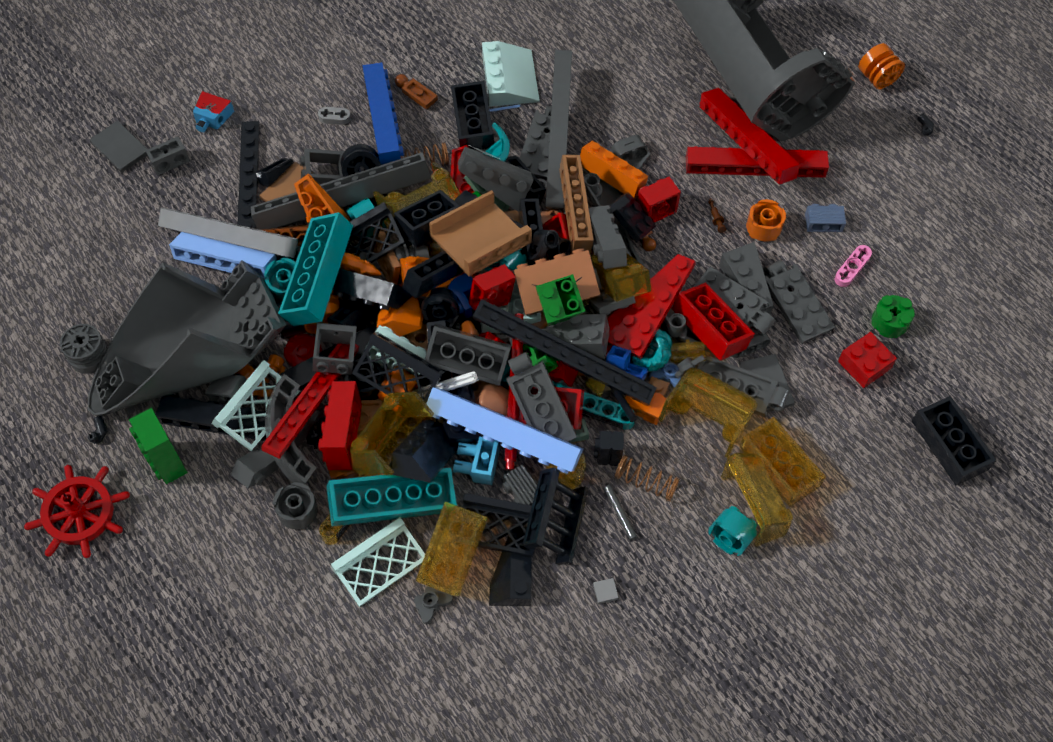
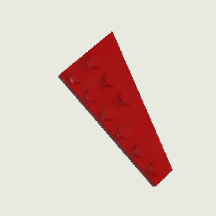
(637, 324)

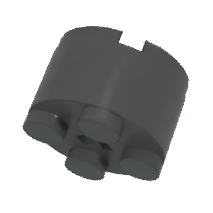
(295, 506)

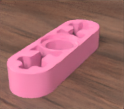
(853, 258)

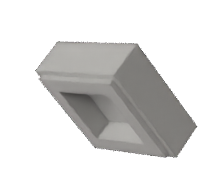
(605, 591)

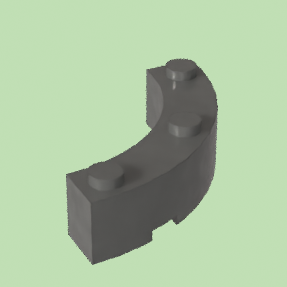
(293, 462)
(258, 465)

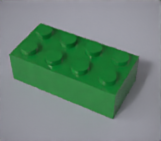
(156, 446)

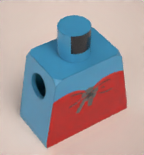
(211, 111)

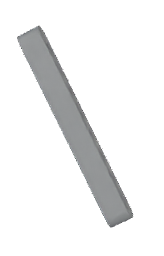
(228, 232)

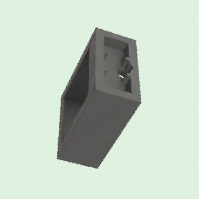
(321, 156)
(326, 333)

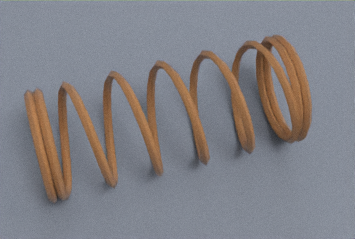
(444, 158)
(621, 466)

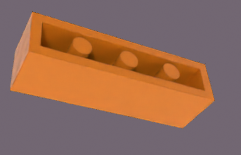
(612, 169)

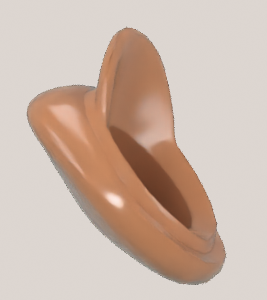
(494, 398)

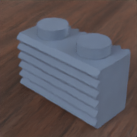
(825, 218)

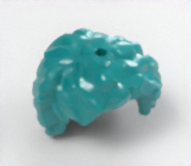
(657, 353)

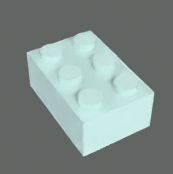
(392, 362)

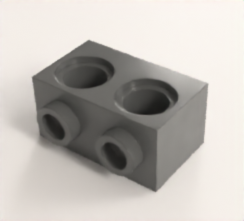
(167, 155)

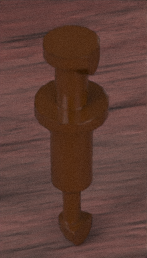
(718, 220)

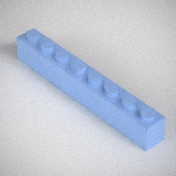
(504, 429)

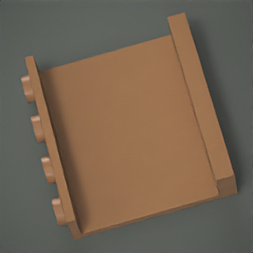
(478, 234)

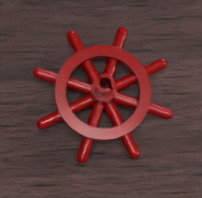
(76, 510)

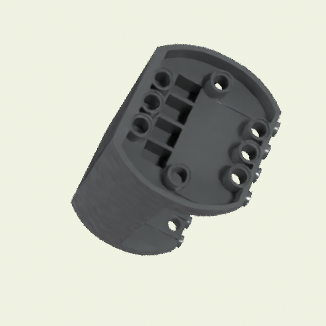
(774, 90)

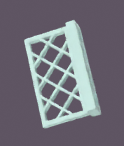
(240, 398)
(365, 550)

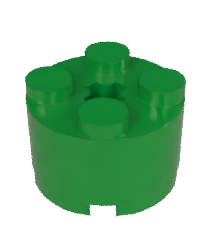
(893, 316)

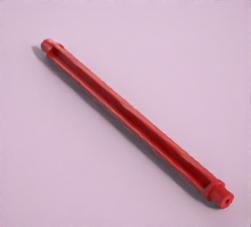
(513, 408)

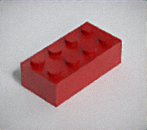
(713, 321)
(340, 424)

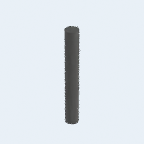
(620, 512)

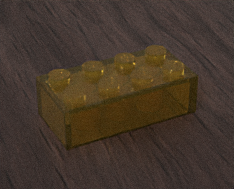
(623, 281)
(784, 460)
(451, 549)

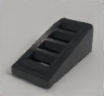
(272, 172)

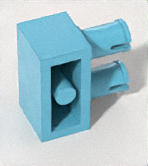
(485, 460)

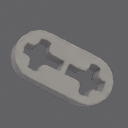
(334, 115)

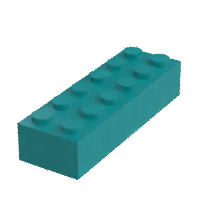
(316, 269)
(387, 497)

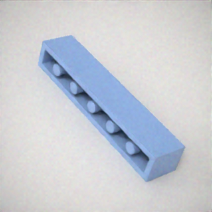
(218, 254)

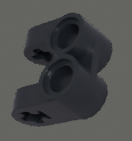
(547, 242)

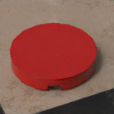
(299, 349)

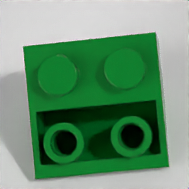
(560, 300)

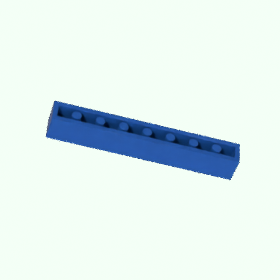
(381, 112)

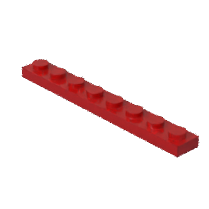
(304, 406)

